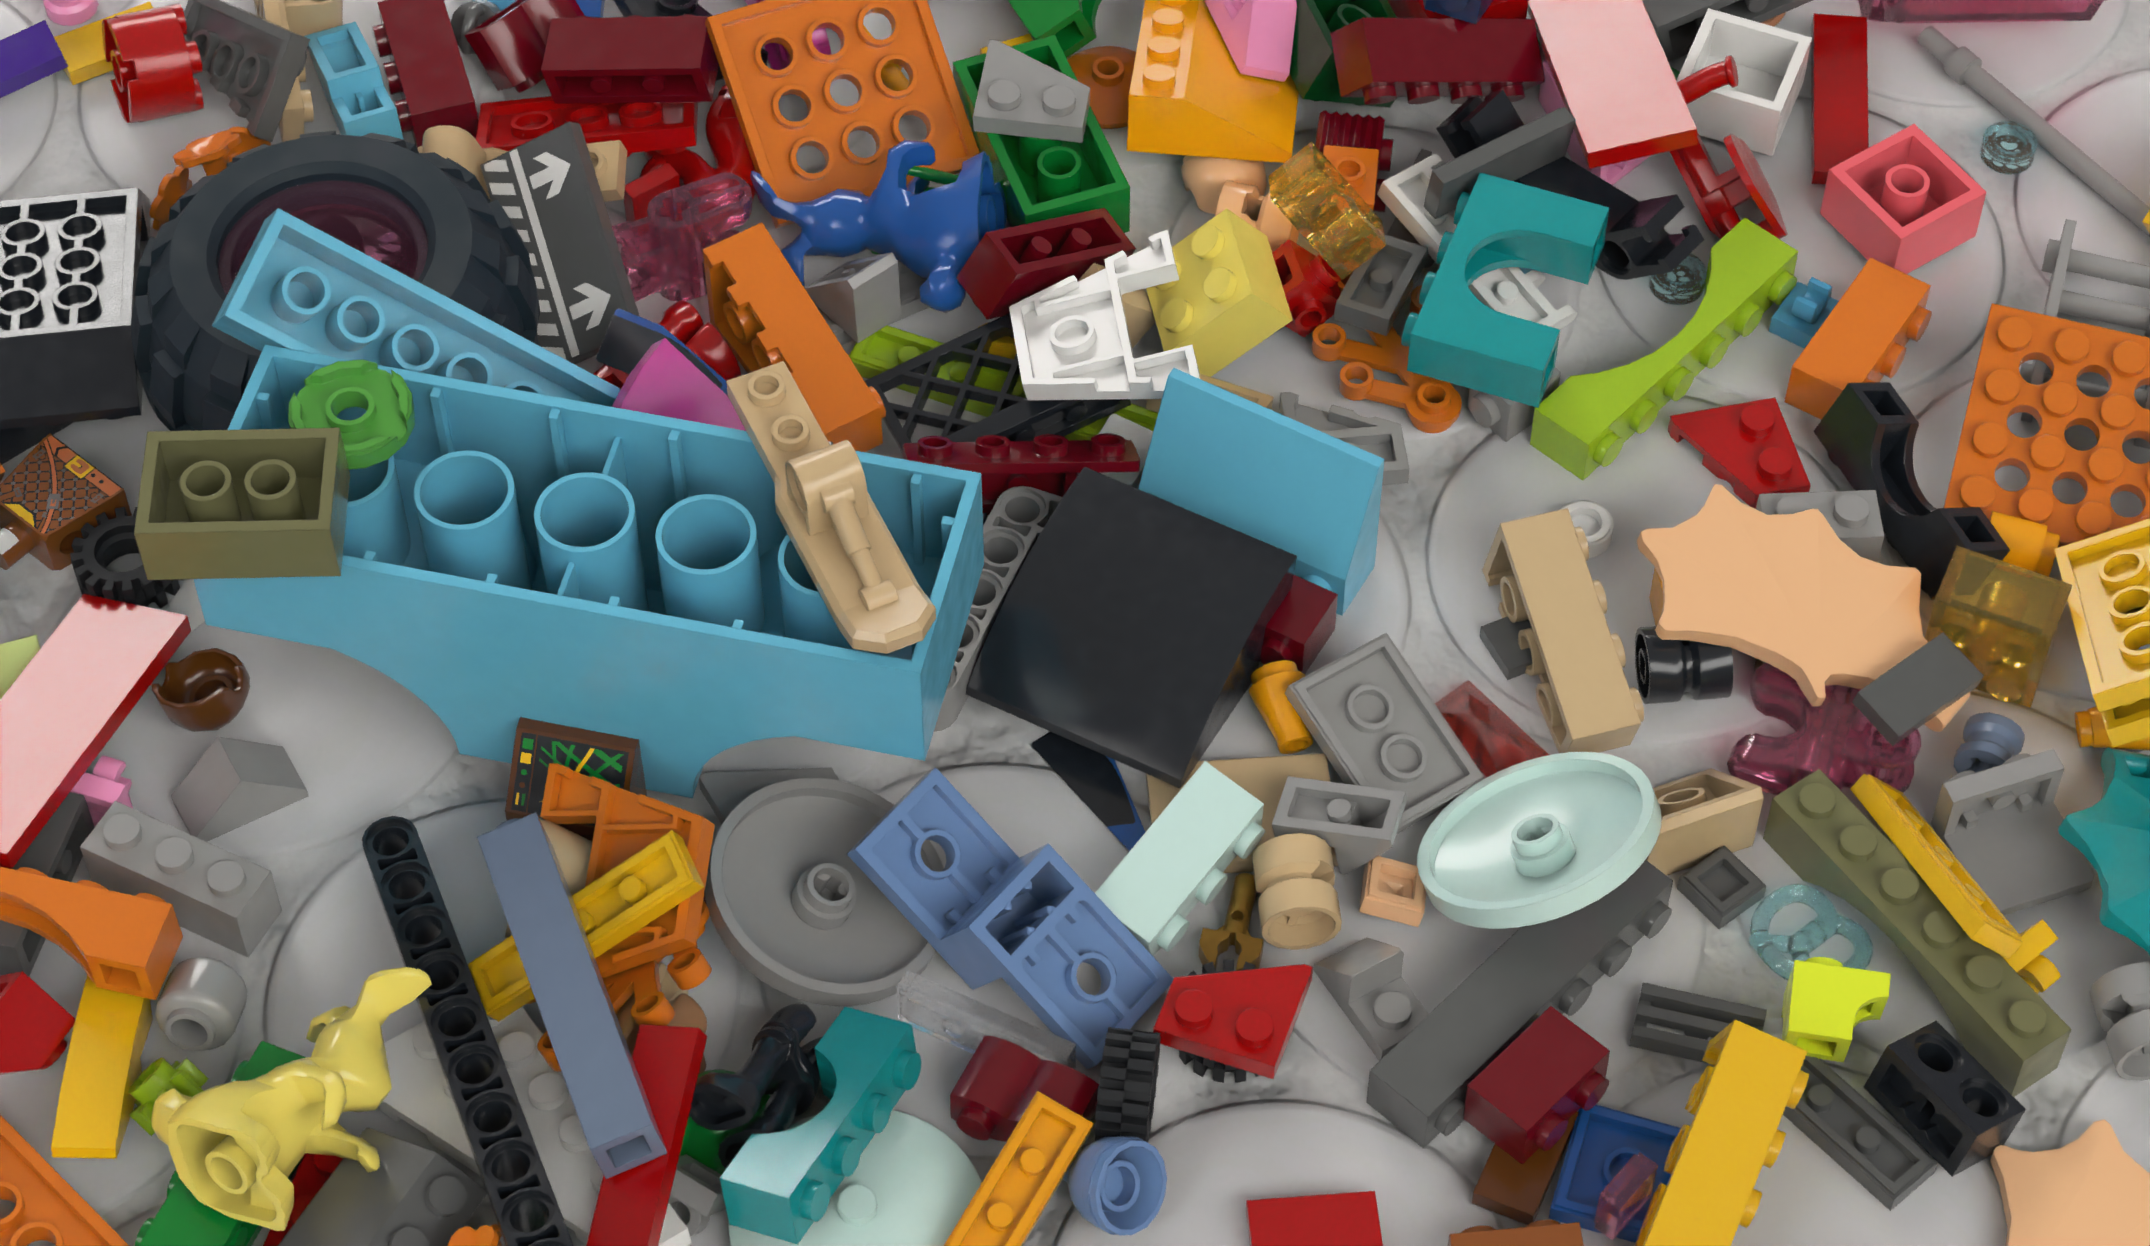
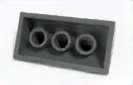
(406, 1202)

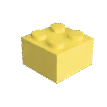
(1224, 293)

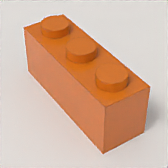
(1860, 337)

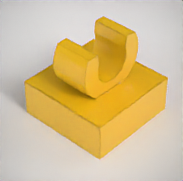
(2029, 963)

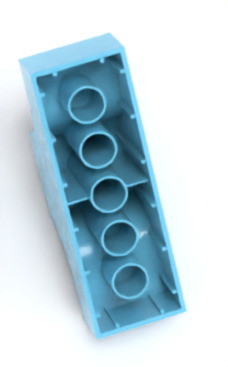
(607, 579)

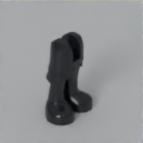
(774, 1068)

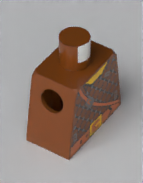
(49, 503)

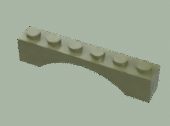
(1983, 996)

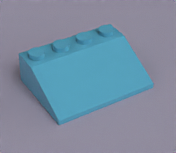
(1268, 481)

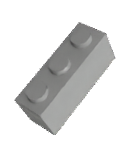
(208, 886)

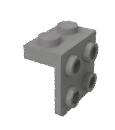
(2007, 832)

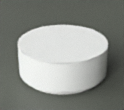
(1595, 522)

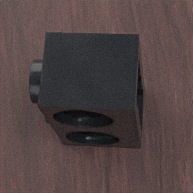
(1944, 1098)

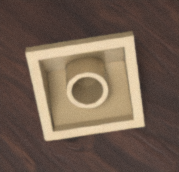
(1702, 816)

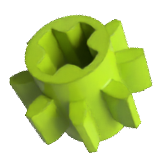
(158, 1079)

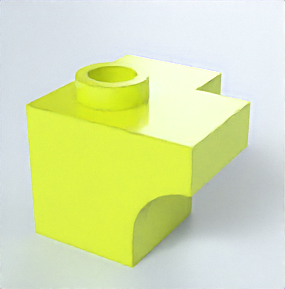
(1826, 1004)

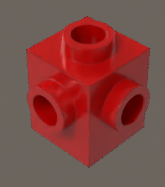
(1308, 286)

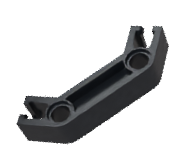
(1635, 229)

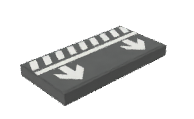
(571, 245)

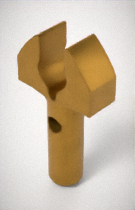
(1235, 928)

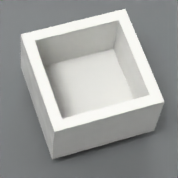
(1770, 77)

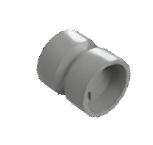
(2123, 1011)

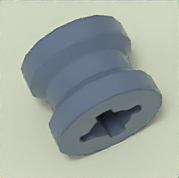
(1988, 742)

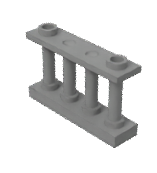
(2058, 260)

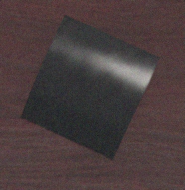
(1132, 627)

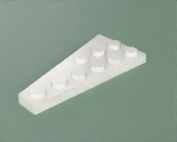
(425, 1102)

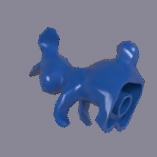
(924, 230)

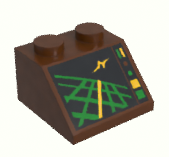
(582, 750)

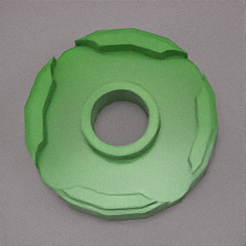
(362, 385)

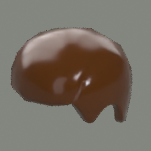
(203, 690)

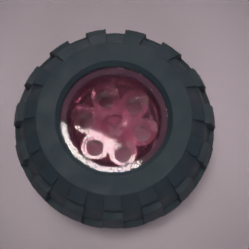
(363, 190)

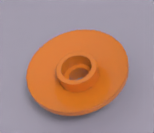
(1109, 76)

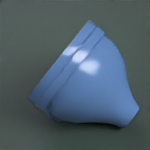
(1118, 1184)

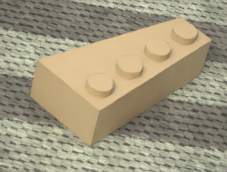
(1571, 647)

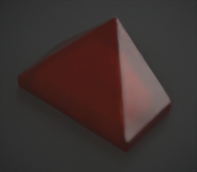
(1486, 730)

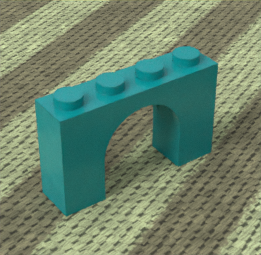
(1496, 229)

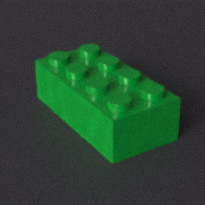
(1046, 175)

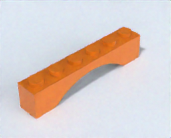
(114, 936)

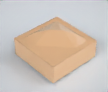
(1392, 891)

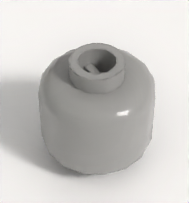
(201, 1004)

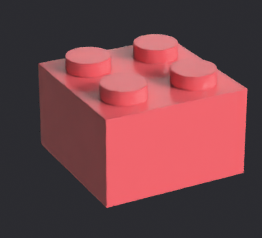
(1903, 201)

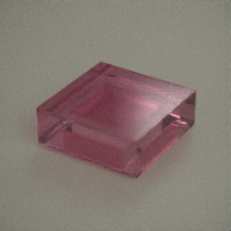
(1625, 1195)

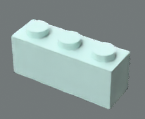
(1183, 858)

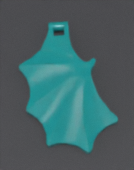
(2117, 843)

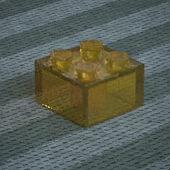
(2000, 621)

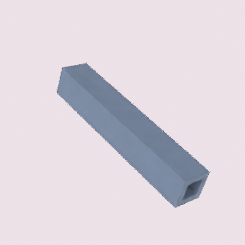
(571, 996)

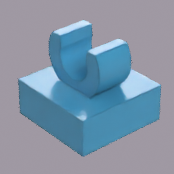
(1803, 312)

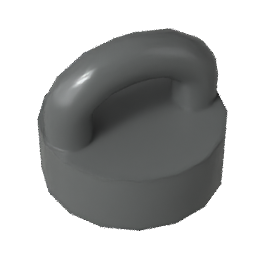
(467, 18)

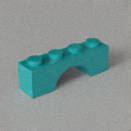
(788, 1176)

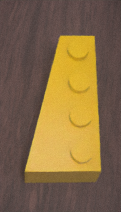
(1729, 1139)

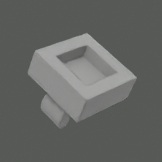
(698, 1190)

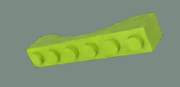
(1597, 412)

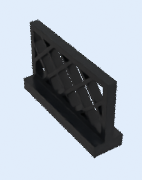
(1012, 415)

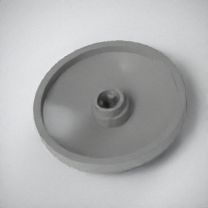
(800, 905)

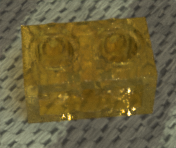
(1326, 210)

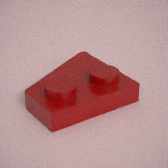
(1745, 447)
(1235, 1015)

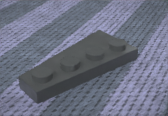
(247, 60)

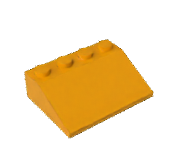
(1194, 99)

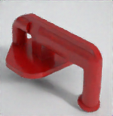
(1716, 193)

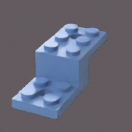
(1010, 916)

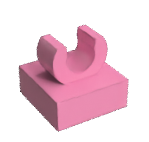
(104, 787)

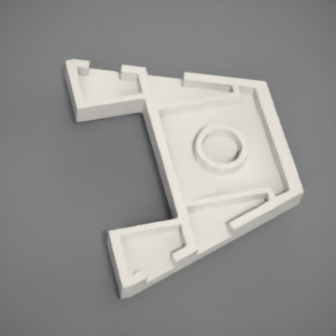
(1077, 336)

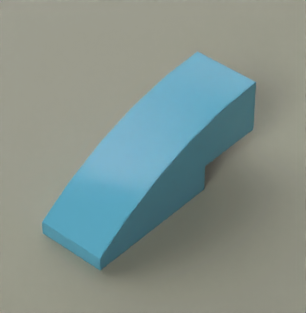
(353, 82)

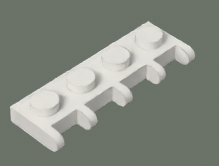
(1502, 289)

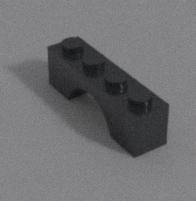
(1872, 443)

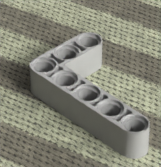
(1007, 539)

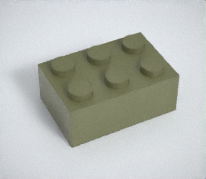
(242, 503)

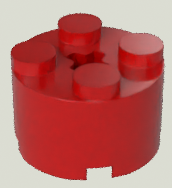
(152, 63)

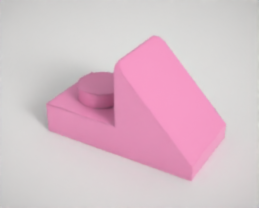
(1257, 34)

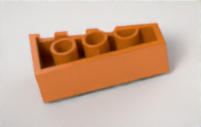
(772, 319)

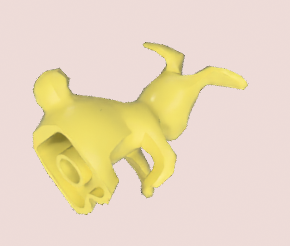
(248, 1136)

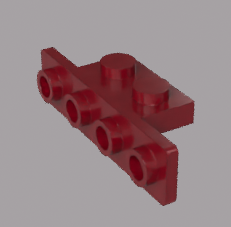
(1043, 464)

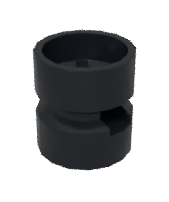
(1679, 666)

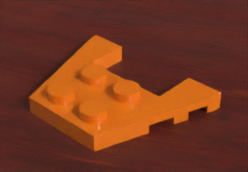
(623, 828)

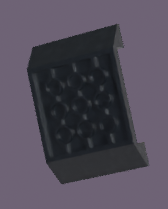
(69, 307)

